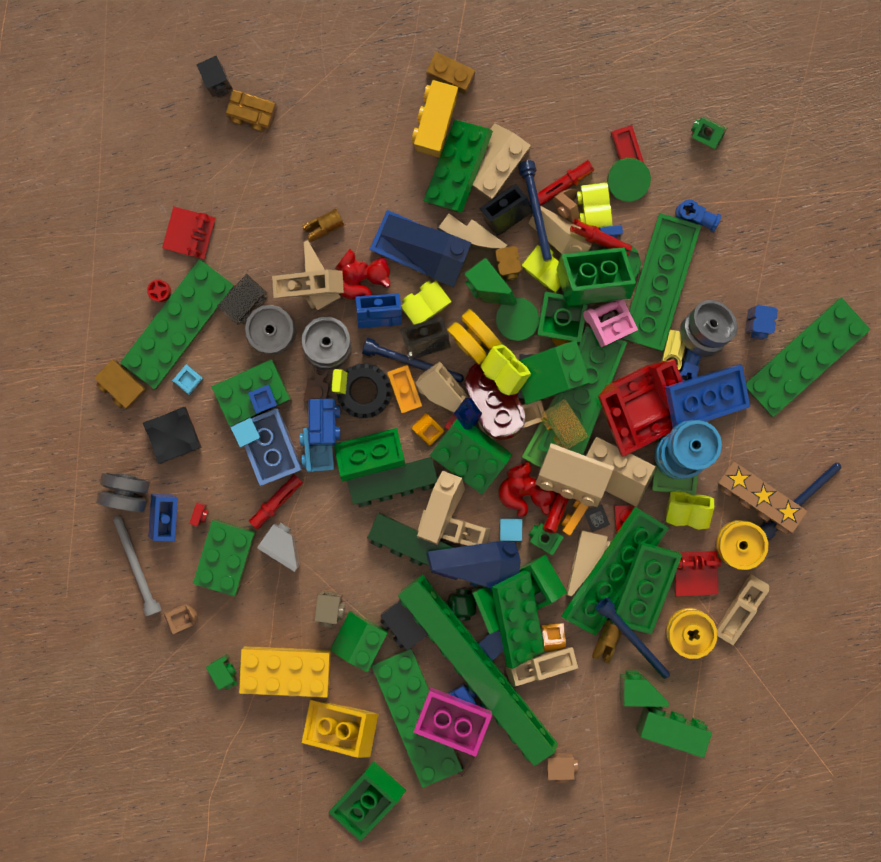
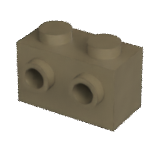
(329, 608)

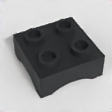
(172, 435)

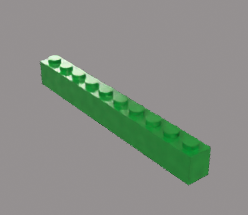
(478, 670)

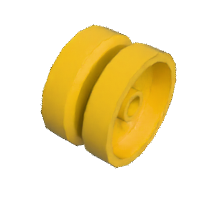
(471, 339)
(753, 538)
(702, 640)

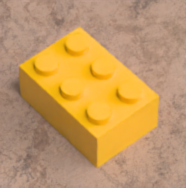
(434, 118)

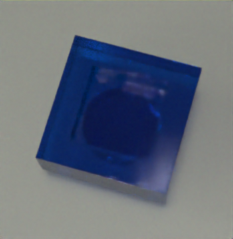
(468, 413)

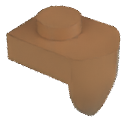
(565, 204)
(180, 618)

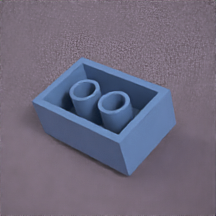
(273, 453)

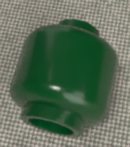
(462, 604)

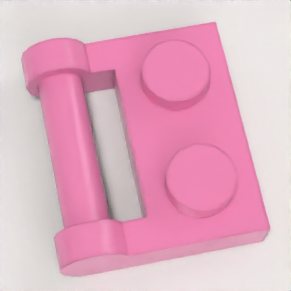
(614, 327)

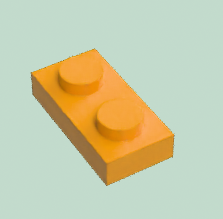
(404, 389)
(571, 521)

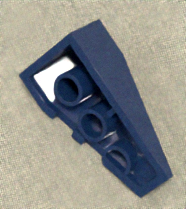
(432, 250)
(479, 563)

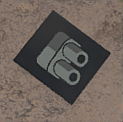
(596, 518)

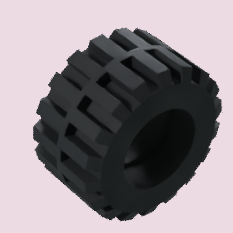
(383, 391)

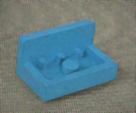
(316, 457)

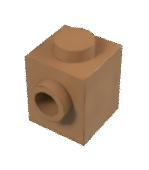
(561, 767)

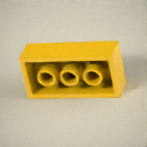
(285, 671)

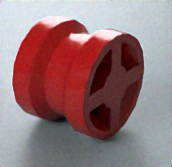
(155, 287)

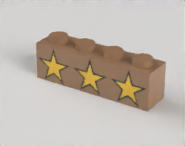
(762, 497)

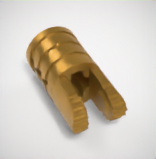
(328, 223)
(609, 637)

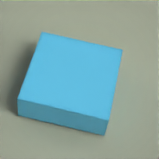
(187, 379)
(245, 432)
(510, 529)

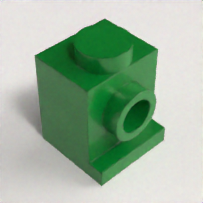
(715, 138)
(549, 546)
(222, 673)

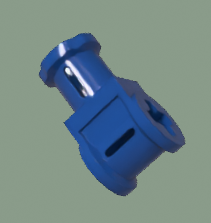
(698, 215)
(690, 365)

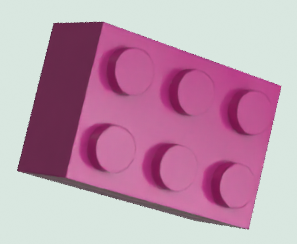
(453, 721)

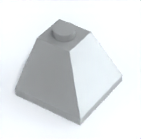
(281, 546)

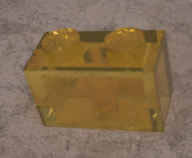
(564, 424)

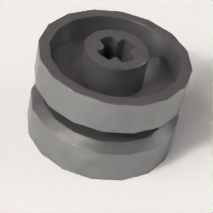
(708, 328)
(331, 331)
(283, 332)
(123, 492)

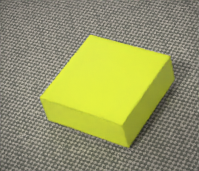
(339, 381)

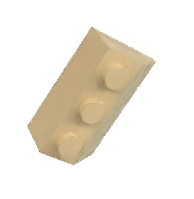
(499, 161)
(629, 474)
(574, 475)

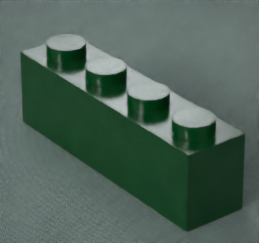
(393, 481)
(402, 540)

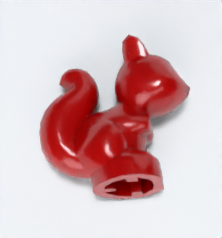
(356, 271)
(521, 484)

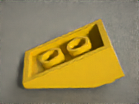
(340, 728)

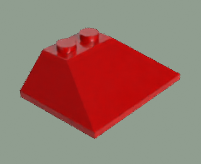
(639, 405)

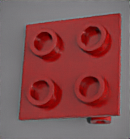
(188, 232)
(697, 574)

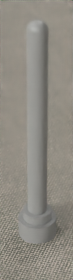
(150, 605)

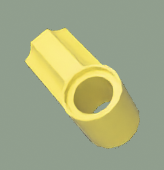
(674, 348)

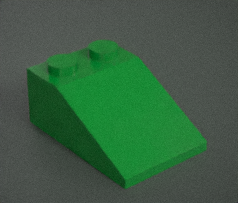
(554, 372)
(367, 801)

